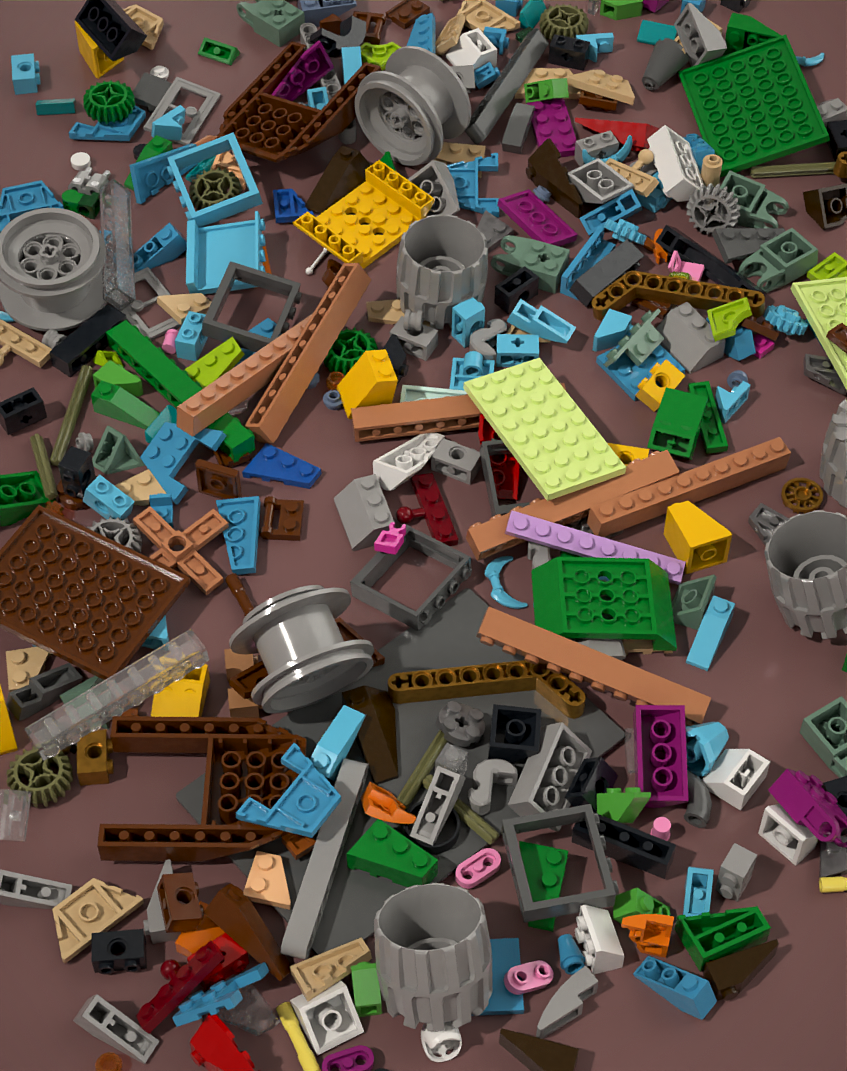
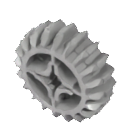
(704, 200)
(119, 531)

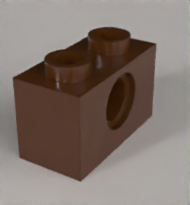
(179, 916)

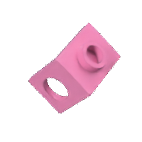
(693, 269)

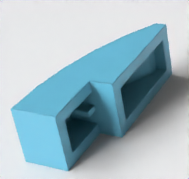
(540, 322)

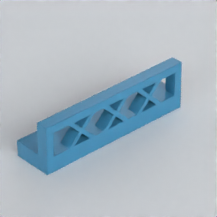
(591, 253)

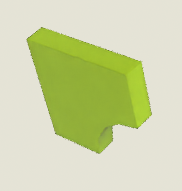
(377, 54)
(727, 317)

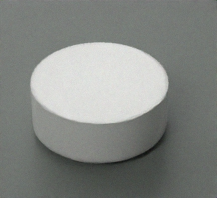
(80, 161)

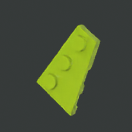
(215, 363)

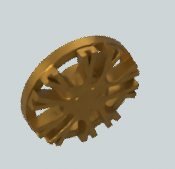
(802, 495)

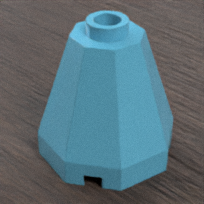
(704, 746)

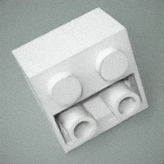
(473, 49)
(736, 776)
(599, 939)

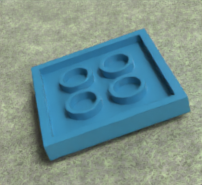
(629, 375)

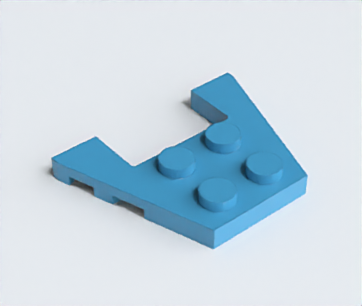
(115, 132)
(466, 184)
(25, 198)
(171, 450)
(303, 804)
(218, 996)

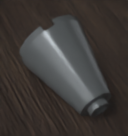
(664, 63)

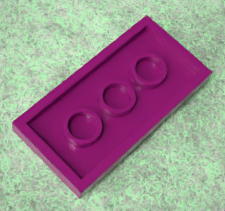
(553, 122)
(537, 218)

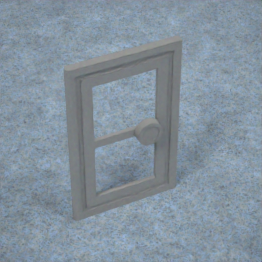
(199, 117)
(138, 305)

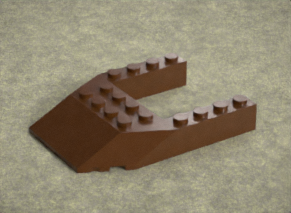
(283, 128)
(240, 764)

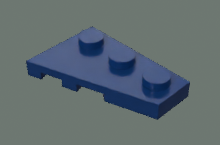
(281, 466)

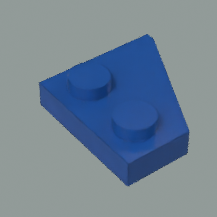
(288, 206)

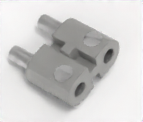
(87, 184)

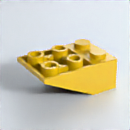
(184, 696)

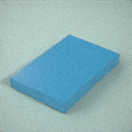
(504, 957)

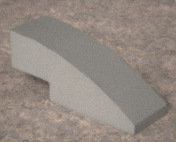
(567, 1002)

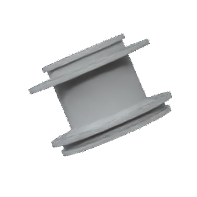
(412, 106)
(51, 269)
(301, 648)

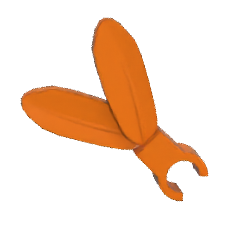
(655, 247)

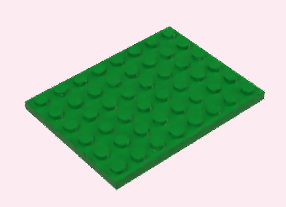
(753, 105)

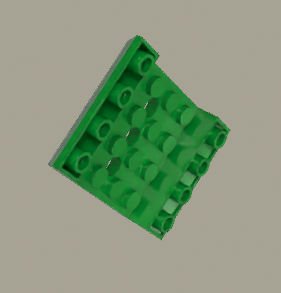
(570, 602)

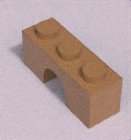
(234, 665)

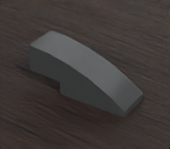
(517, 128)
(42, 691)

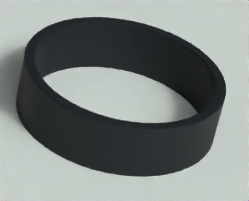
(439, 848)

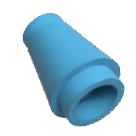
(570, 955)

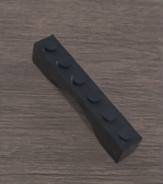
(692, 252)

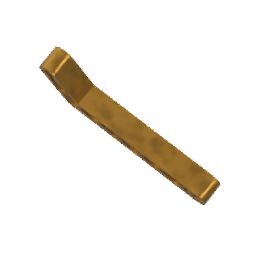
(662, 293)
(406, 687)

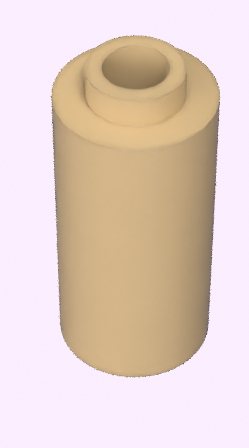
(711, 169)

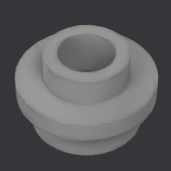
(84, 441)

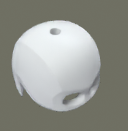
(440, 1042)

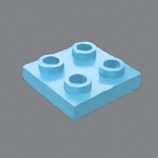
(469, 368)

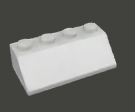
(675, 164)

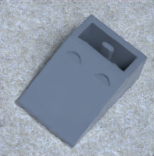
(319, 9)

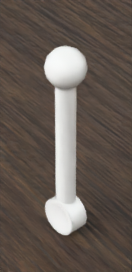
(309, 270)

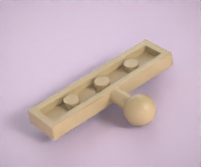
(643, 183)
(23, 345)

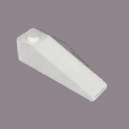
(405, 460)

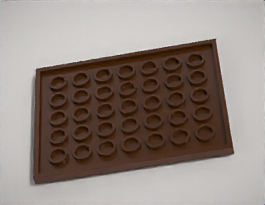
(82, 593)

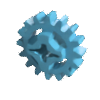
(625, 230)
(785, 320)

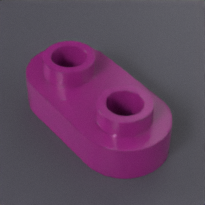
(347, 1059)

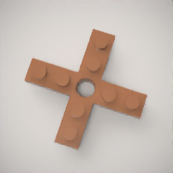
(192, 538)

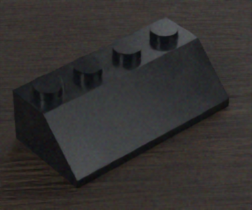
(110, 28)

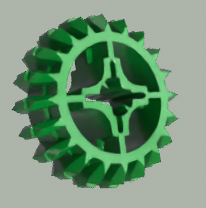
(109, 101)
(348, 349)

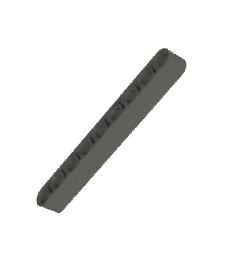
(506, 85)

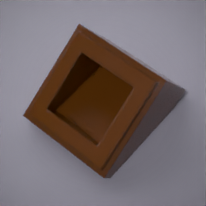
(331, 24)

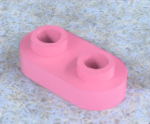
(476, 869)
(530, 975)

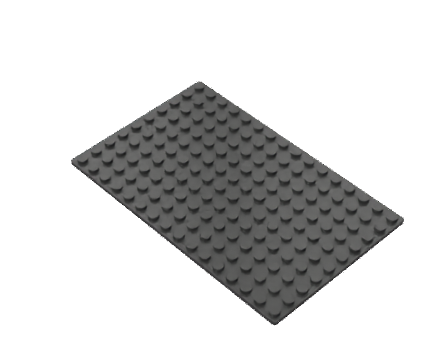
(442, 643)

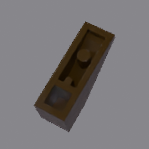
(734, 972)
(539, 1053)

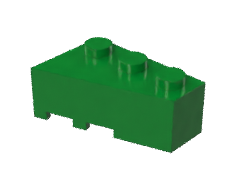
(392, 856)
(545, 875)
(721, 934)

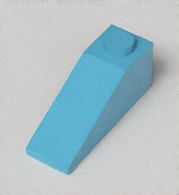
(711, 633)
(337, 742)

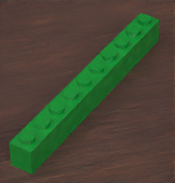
(174, 383)

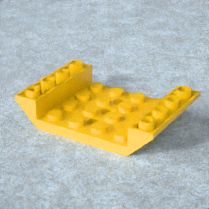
(383, 201)

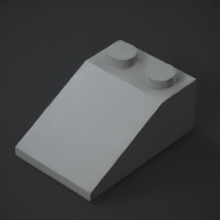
(699, 36)
(598, 182)
(438, 183)

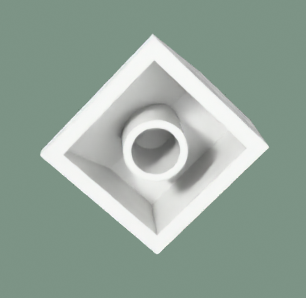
(785, 835)
(328, 1017)

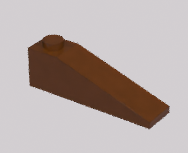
(241, 921)

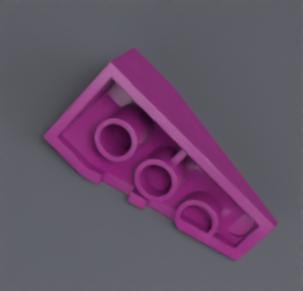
(306, 72)

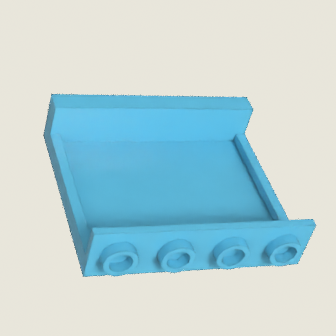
(215, 246)

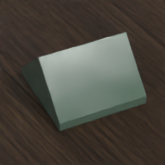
(692, 601)

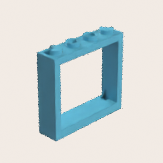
(222, 209)

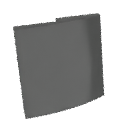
(151, 90)

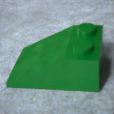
(20, 496)

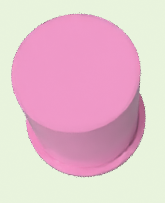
(169, 341)
(661, 828)

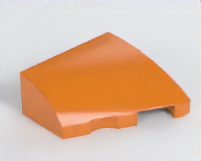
(384, 805)
(650, 932)
(192, 941)

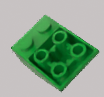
(745, 32)
(678, 423)

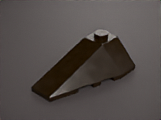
(547, 171)
(340, 178)
(827, 205)
(378, 731)

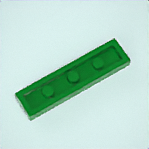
(711, 427)

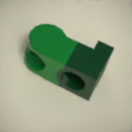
(81, 203)

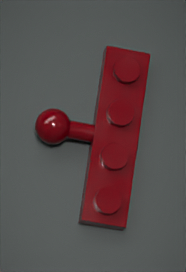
(431, 508)
(181, 983)

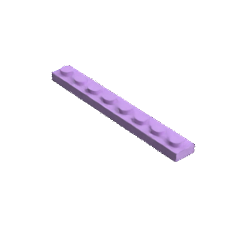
(585, 544)

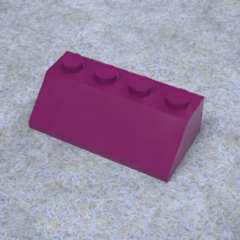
(661, 754)

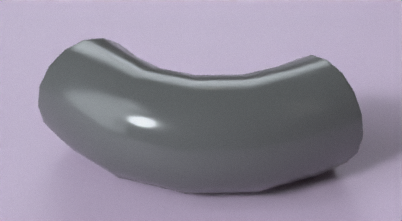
(699, 802)

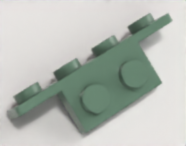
(640, 343)

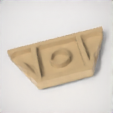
(482, 13)
(148, 22)
(541, 74)
(603, 84)
(89, 911)

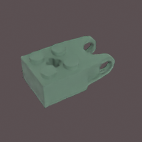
(273, 19)
(754, 201)
(540, 257)
(780, 260)
(827, 735)

